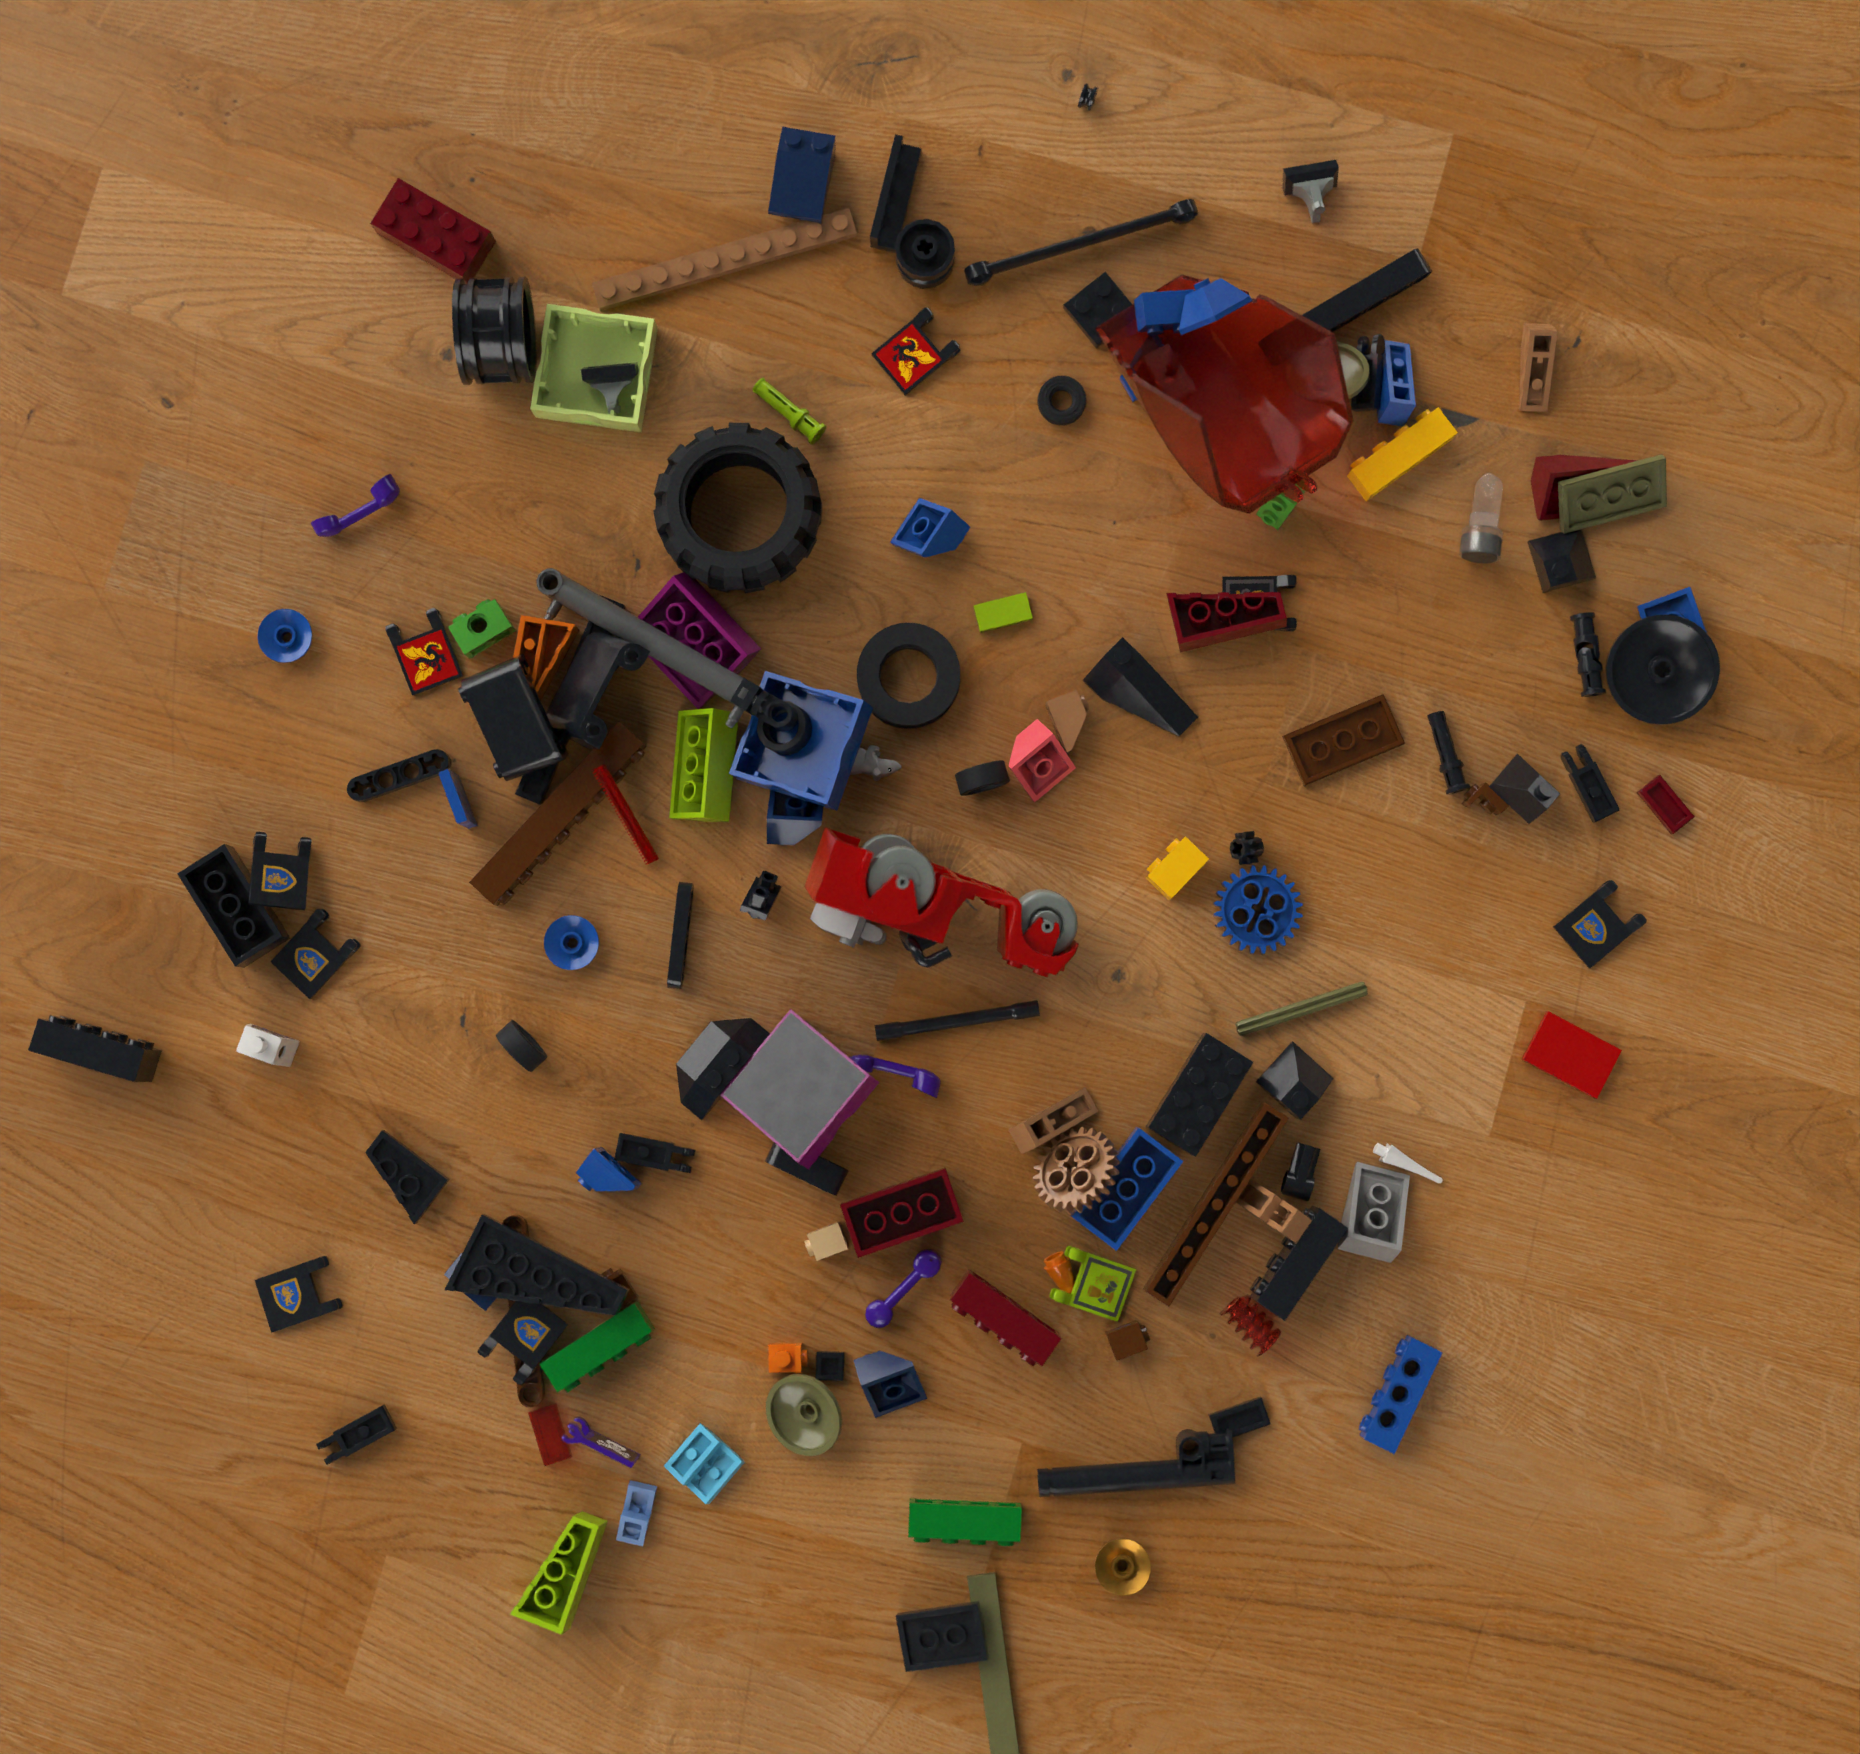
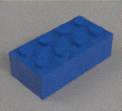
(1142, 1175)

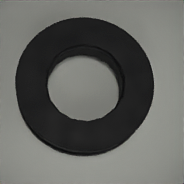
(899, 638)

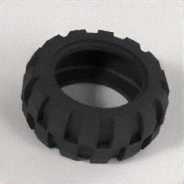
(724, 449)

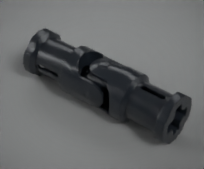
(1588, 658)

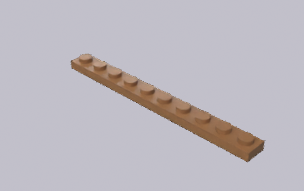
(723, 259)

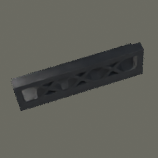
(895, 195)

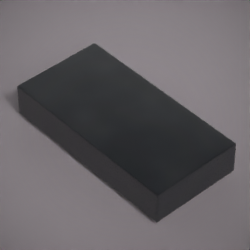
(1241, 1417)

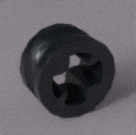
(1087, 97)

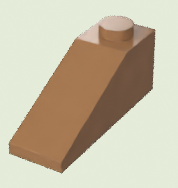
(1536, 366)
(1053, 1121)

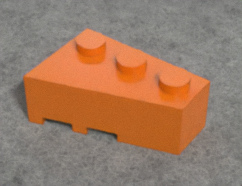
(544, 647)

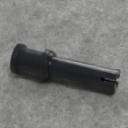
(1450, 765)

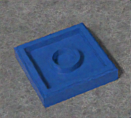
(457, 798)

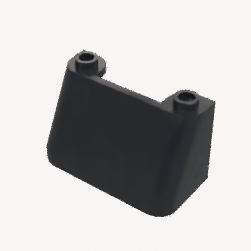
(585, 683)
(512, 719)

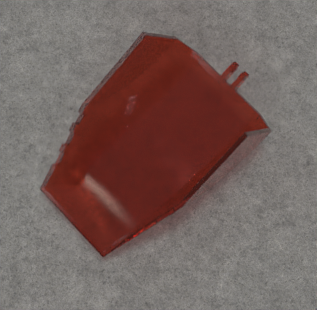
(1264, 401)

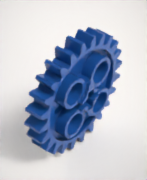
(1235, 899)

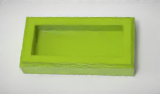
(1003, 612)

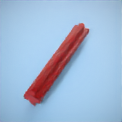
(626, 813)

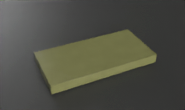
(1612, 494)

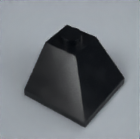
(1561, 560)
(1524, 789)
(1295, 1081)

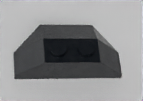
(715, 1061)

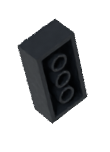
(221, 892)
(95, 1049)
(1199, 1094)
(1297, 1263)

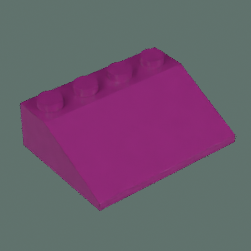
(697, 620)

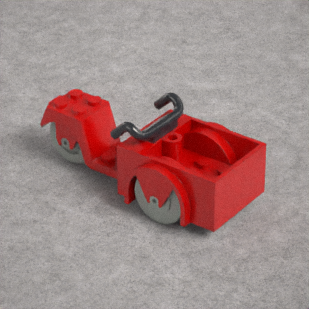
(908, 892)

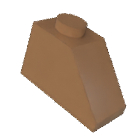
(1067, 717)

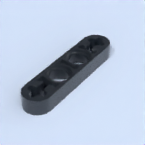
(399, 778)
(680, 935)

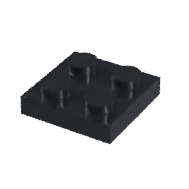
(1096, 305)

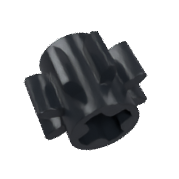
(1246, 847)

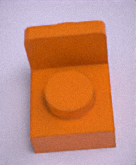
(787, 1357)

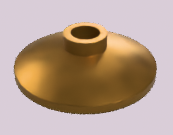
(1124, 1581)

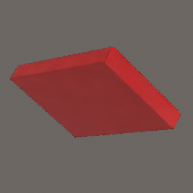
(1571, 1055)

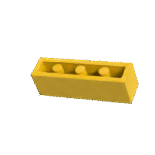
(1402, 453)

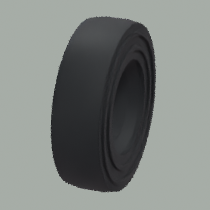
(1056, 416)

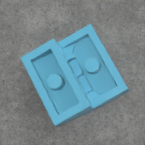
(704, 1464)

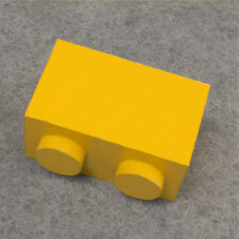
(1176, 868)

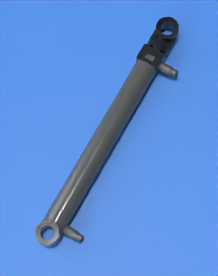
(667, 650)

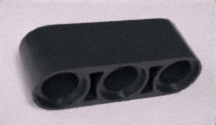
(821, 1174)

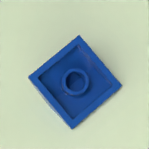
(1678, 603)

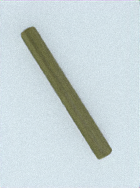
(1301, 1008)

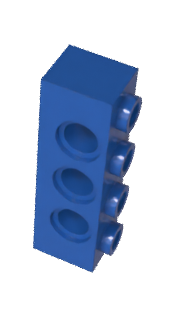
(1414, 1384)

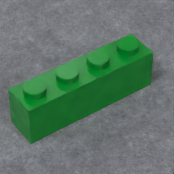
(597, 1347)
(964, 1521)

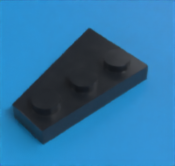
(407, 1174)

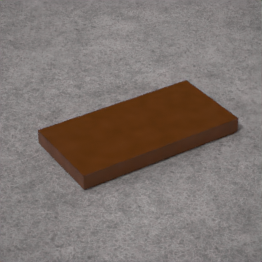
(1343, 740)

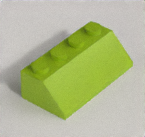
(703, 766)

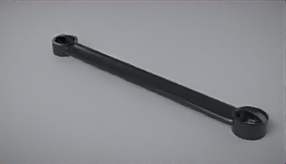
(983, 271)

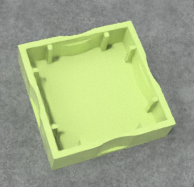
(582, 339)

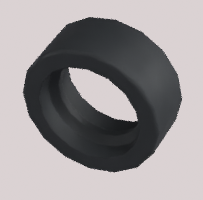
(794, 745)
(982, 778)
(521, 1046)

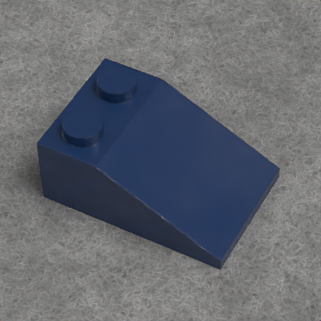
(802, 174)

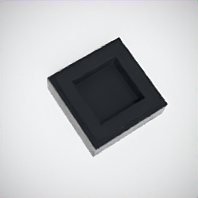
(830, 1365)

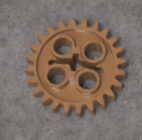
(1076, 1170)

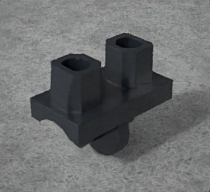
(761, 896)

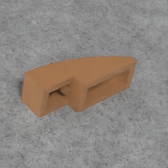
(1273, 1211)

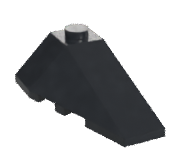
(1135, 686)

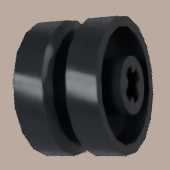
(920, 238)

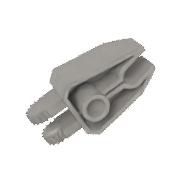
(847, 926)

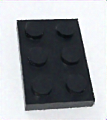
(942, 1636)

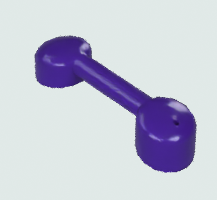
(384, 493)
(923, 1079)
(880, 1312)

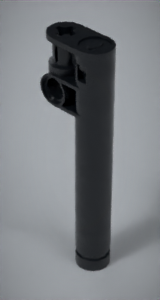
(1204, 1465)

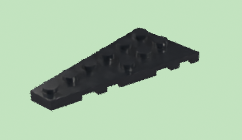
(518, 1268)

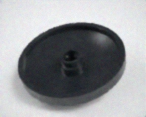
(1662, 669)

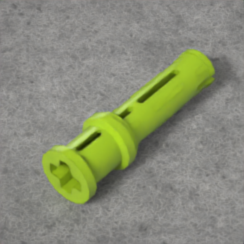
(798, 418)

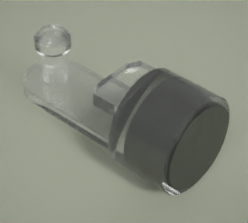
(1482, 539)

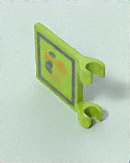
(1099, 1286)

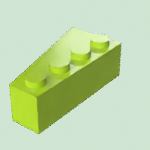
(559, 1585)

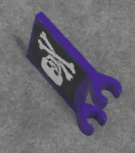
(600, 1443)

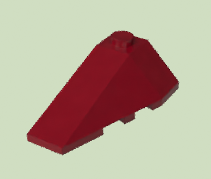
(1556, 468)

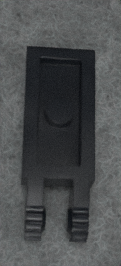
(1369, 397)
(1590, 785)
(650, 1153)
(359, 1433)

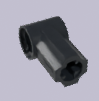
(1299, 1179)

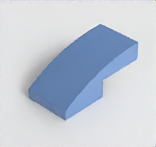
(636, 1513)

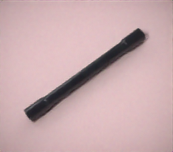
(899, 1029)

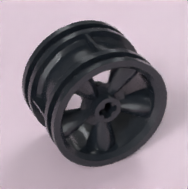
(494, 330)

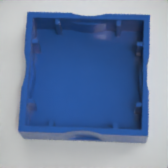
(825, 763)

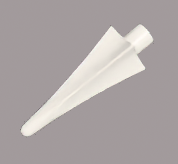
(1395, 1157)

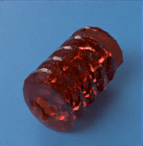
(1252, 1323)

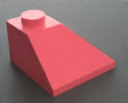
(1039, 760)

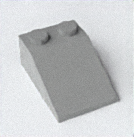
(1375, 1212)

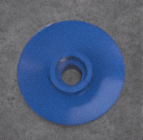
(274, 628)
(557, 941)

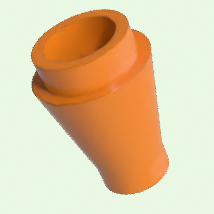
(1060, 1270)

